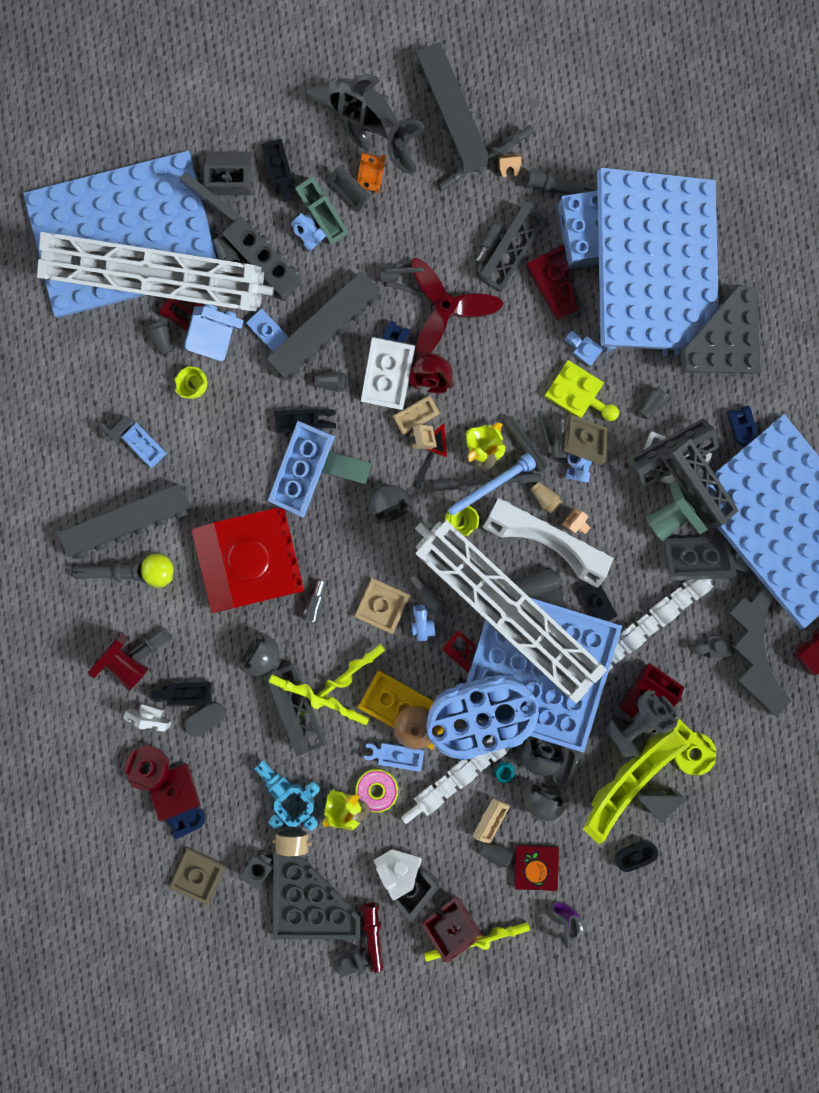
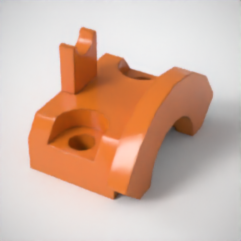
(371, 171)

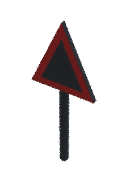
(441, 449)

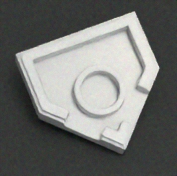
(147, 717)
(397, 872)

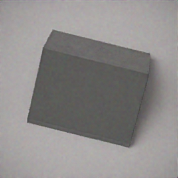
(660, 801)
(424, 888)

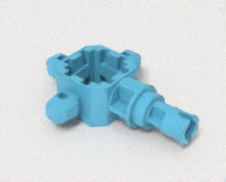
(280, 790)

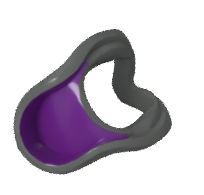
(562, 914)

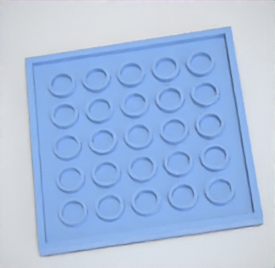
(559, 717)

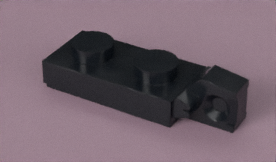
(278, 168)
(184, 694)

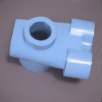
(306, 228)
(578, 469)
(422, 627)

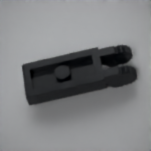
(287, 419)

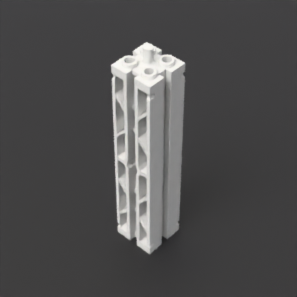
(151, 272)
(508, 609)

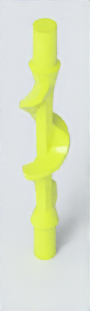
(346, 678)
(316, 701)
(484, 942)

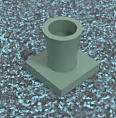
(675, 515)

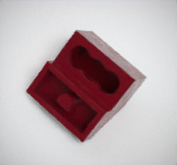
(651, 679)

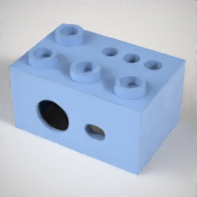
(581, 228)

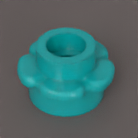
(509, 776)

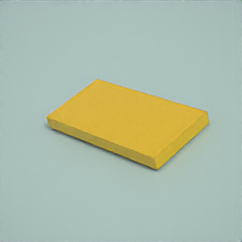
(389, 696)

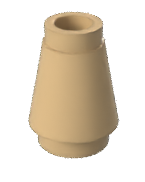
(547, 498)

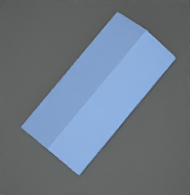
(301, 468)

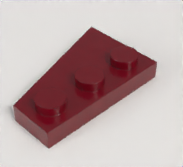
(553, 282)

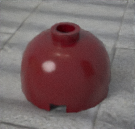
(432, 372)

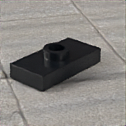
(597, 602)

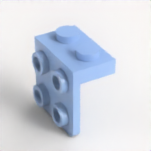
(211, 331)

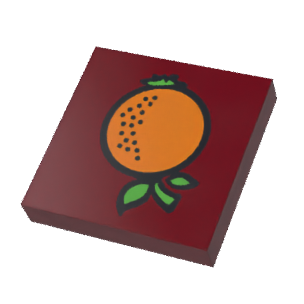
(536, 867)

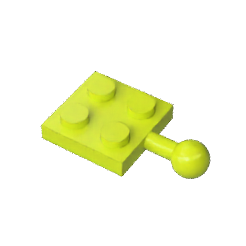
(576, 391)

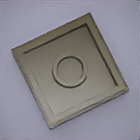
(585, 439)
(197, 876)

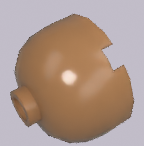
(411, 727)

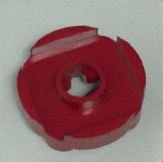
(159, 768)

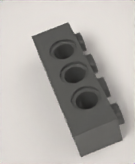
(236, 237)

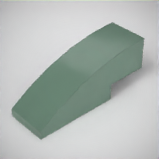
(321, 210)
(347, 468)

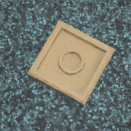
(382, 605)

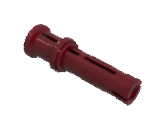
(371, 927)

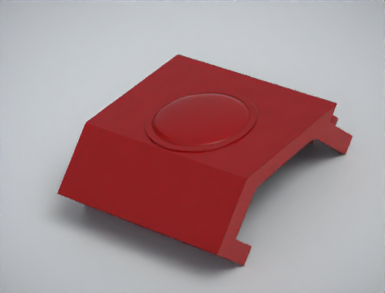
(247, 559)

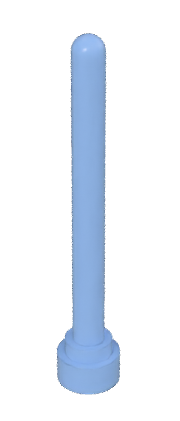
(524, 464)

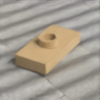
(416, 414)
(491, 820)

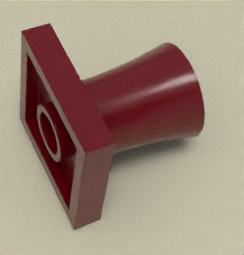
(120, 664)

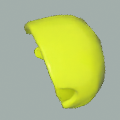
(196, 377)
(471, 520)
(157, 570)

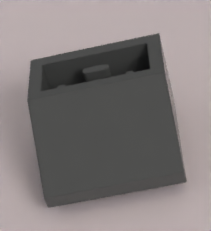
(228, 173)

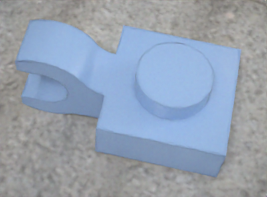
(586, 349)

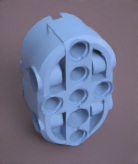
(469, 741)

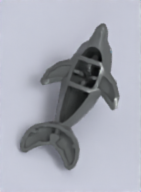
(368, 111)

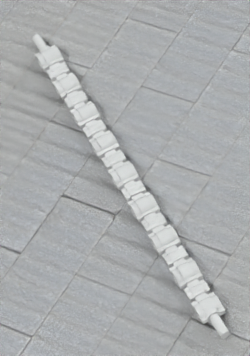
(629, 640)

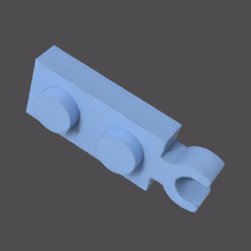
(396, 756)

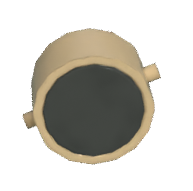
(291, 843)

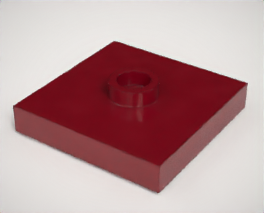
(175, 794)

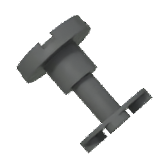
(653, 714)

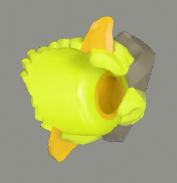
(485, 445)
(344, 811)

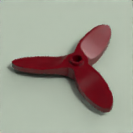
(460, 306)

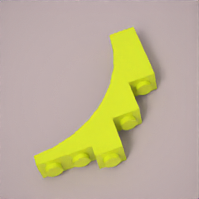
(631, 778)

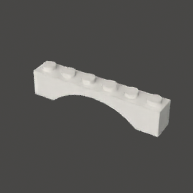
(585, 560)

